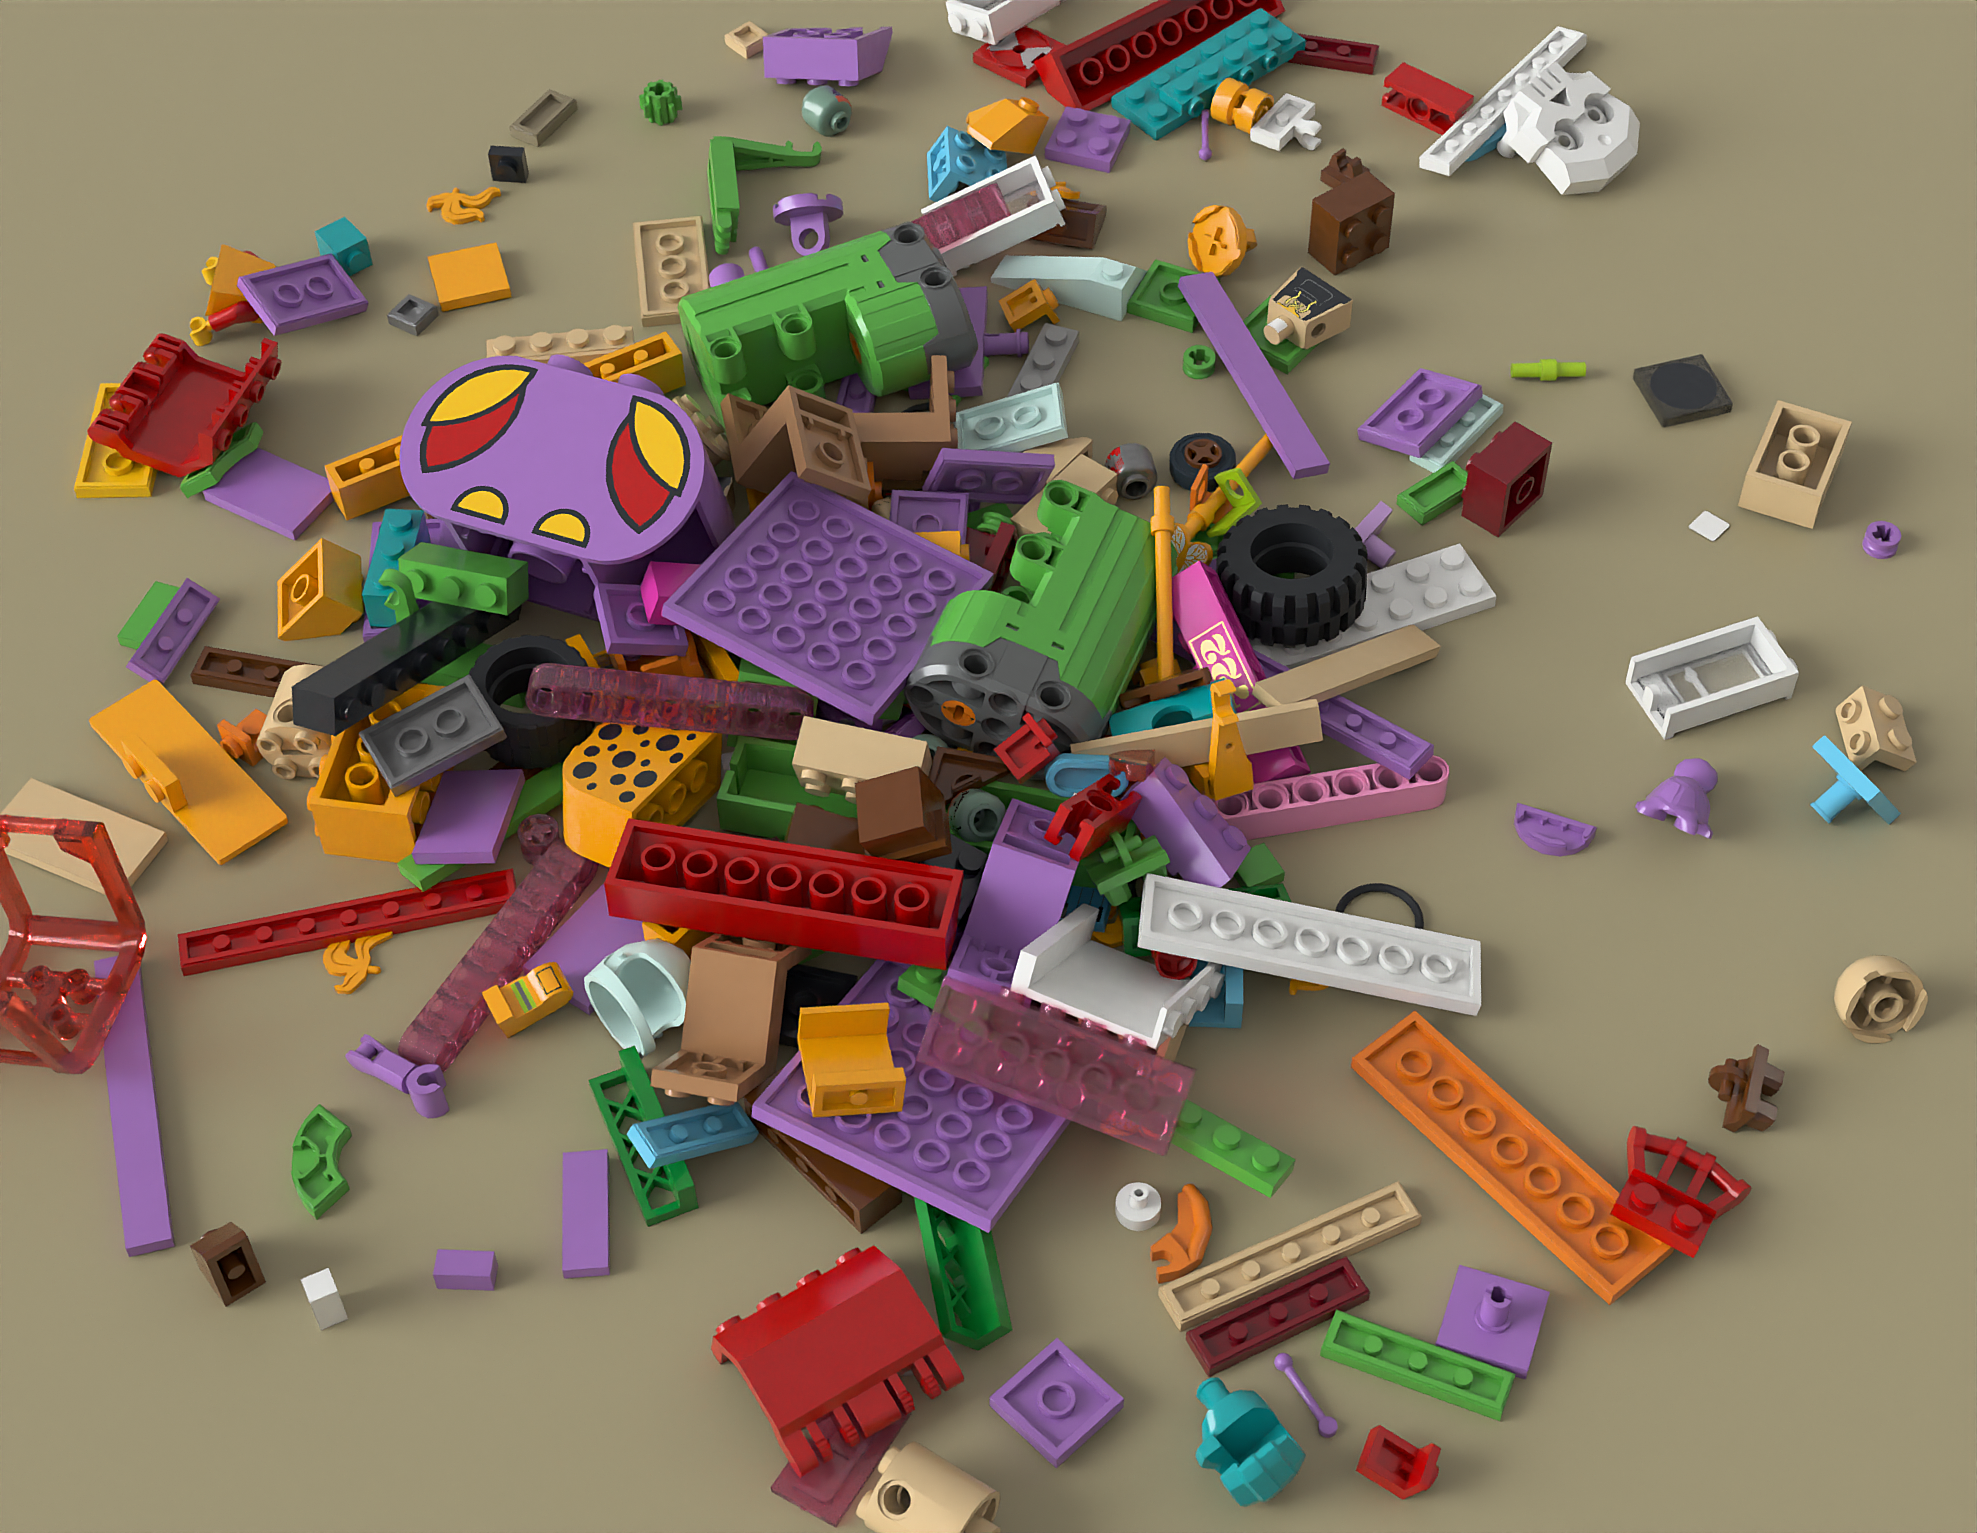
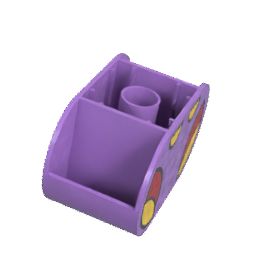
(563, 475)

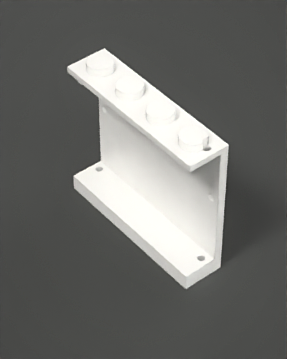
(1109, 985)

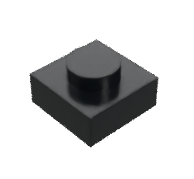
(508, 164)

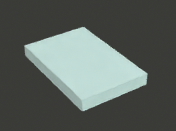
(1014, 422)

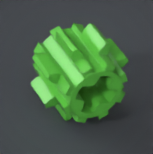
(660, 102)

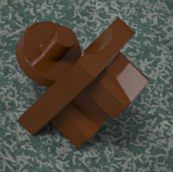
(1741, 1086)

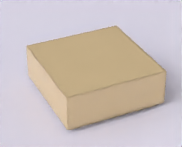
(746, 39)

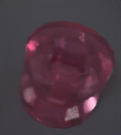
(534, 829)

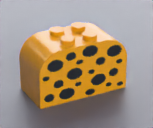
(638, 776)

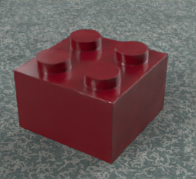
(1505, 478)

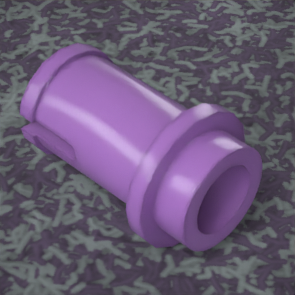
(1006, 343)

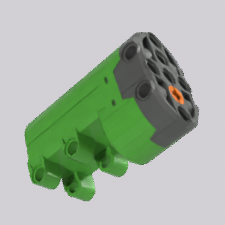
(839, 312)
(1047, 647)

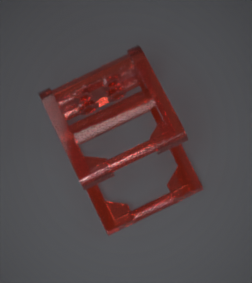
(128, 936)

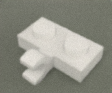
(1287, 120)

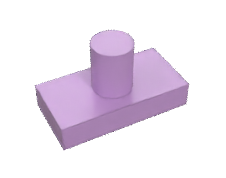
(1369, 528)

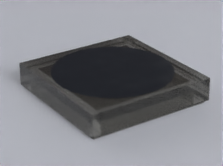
(1682, 390)

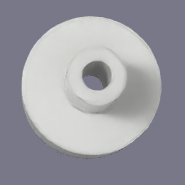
(1138, 1206)

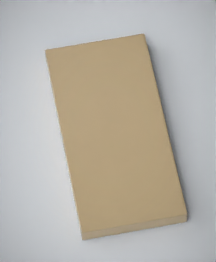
(669, 266)
(132, 840)

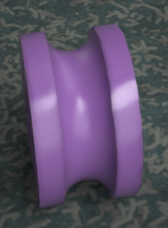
(1886, 532)

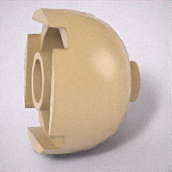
(1879, 998)

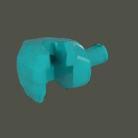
(1246, 1444)

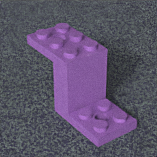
(1016, 898)

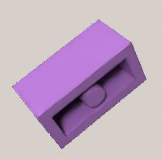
(465, 1269)

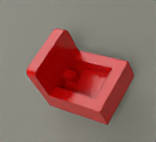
(1028, 748)
(1397, 1463)

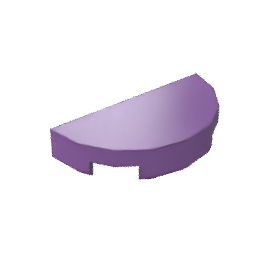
(1550, 832)

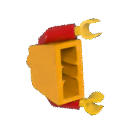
(226, 302)

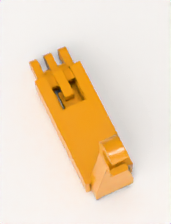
(1228, 766)

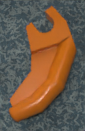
(1188, 1239)

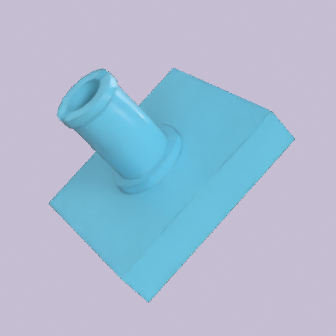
(1850, 785)

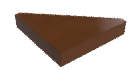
(1165, 687)
(963, 770)

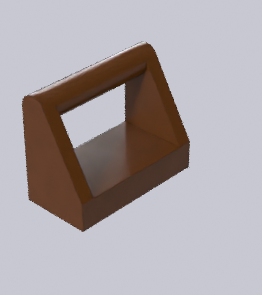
(1081, 226)

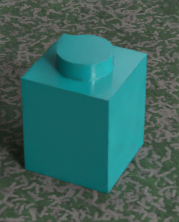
(345, 244)

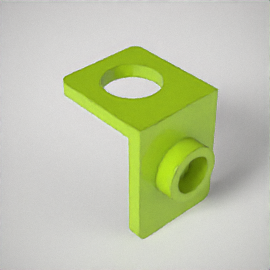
(1241, 505)

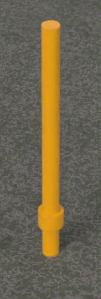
(1203, 514)
(1162, 529)

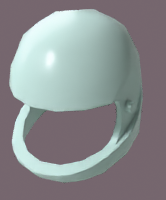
(640, 992)

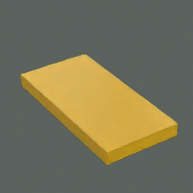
(103, 469)

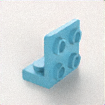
(958, 159)

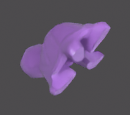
(1684, 797)

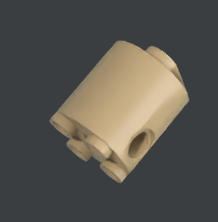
(288, 746)
(927, 1496)

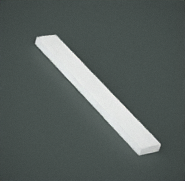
(1487, 114)

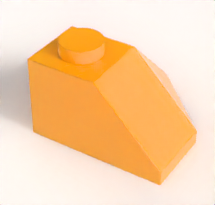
(1008, 125)

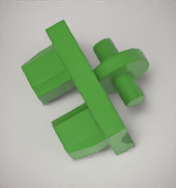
(1124, 863)

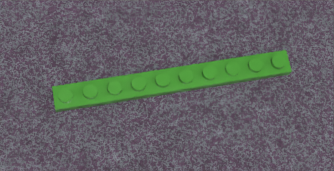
(1197, 1130)

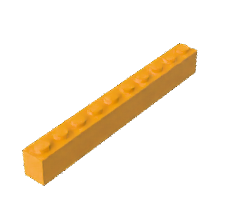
(374, 475)

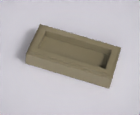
(543, 117)

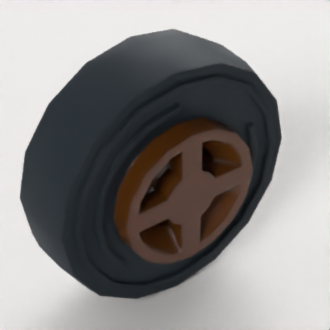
(1199, 449)

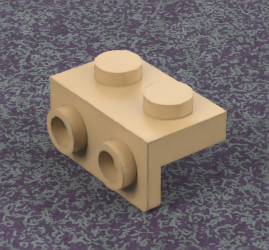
(1875, 730)

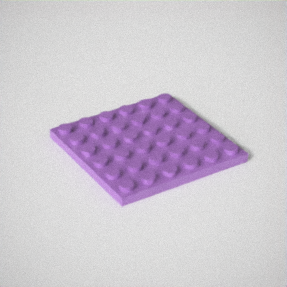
(824, 596)
(951, 1141)

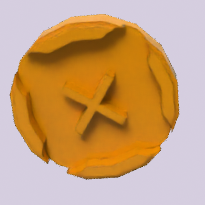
(1219, 240)

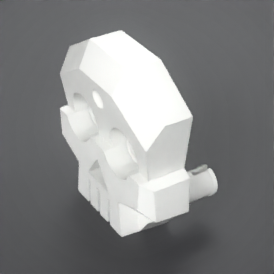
(1558, 112)

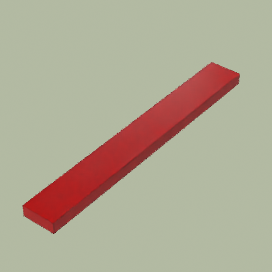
(343, 921)

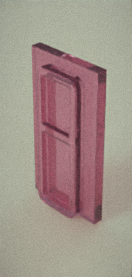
(835, 1485)

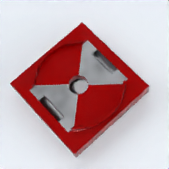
(1016, 55)

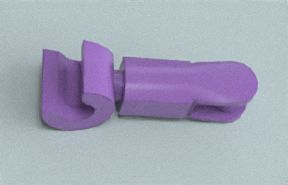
(422, 1082)

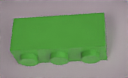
(466, 578)

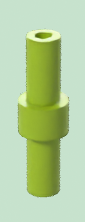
(1548, 369)

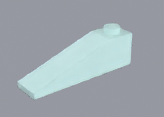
(1078, 282)

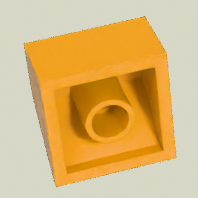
(320, 593)

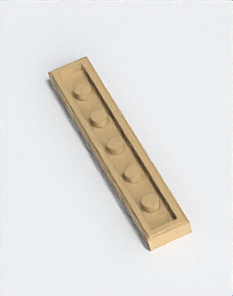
(1348, 668)
(1190, 742)
(1289, 1256)

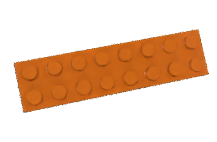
(1509, 1155)

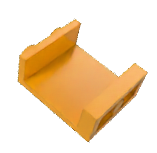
(849, 1060)

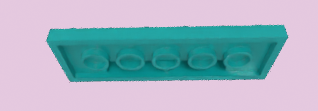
(1190, 81)

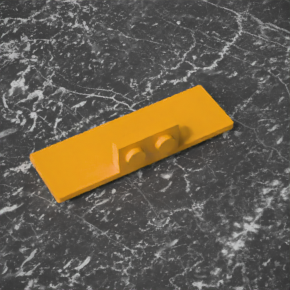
(188, 772)

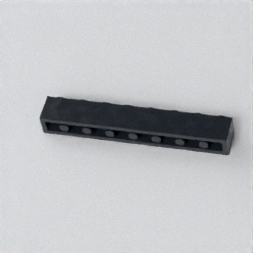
(391, 664)

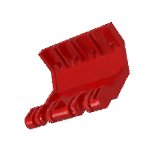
(181, 406)
(835, 1351)

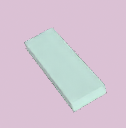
(1461, 435)

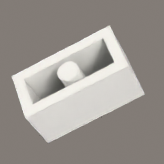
(324, 1299)

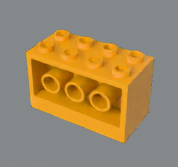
(355, 805)

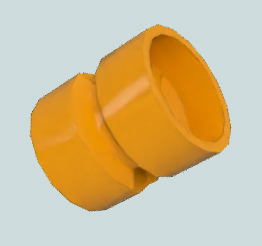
(1239, 105)

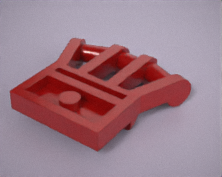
(1665, 1210)

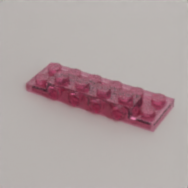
(1056, 1063)

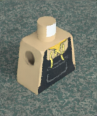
(1306, 311)

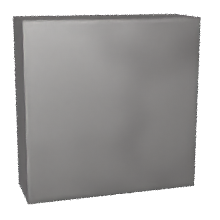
(412, 314)

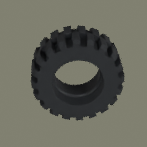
(1293, 542)

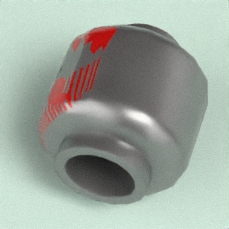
(1134, 470)

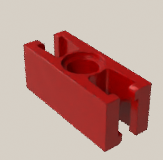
(1425, 98)
(1092, 817)

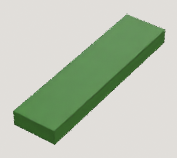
(1417, 1365)

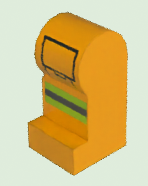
(528, 998)

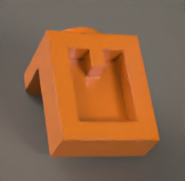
(241, 739)

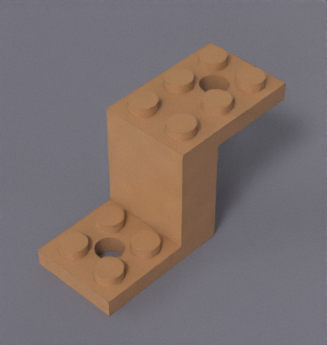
(798, 436)
(910, 442)
(729, 1019)

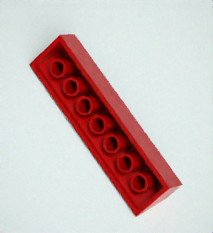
(1137, 45)
(785, 893)

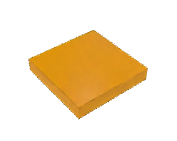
(469, 277)

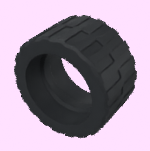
(531, 738)

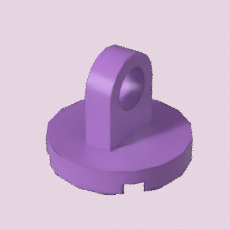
(806, 215)

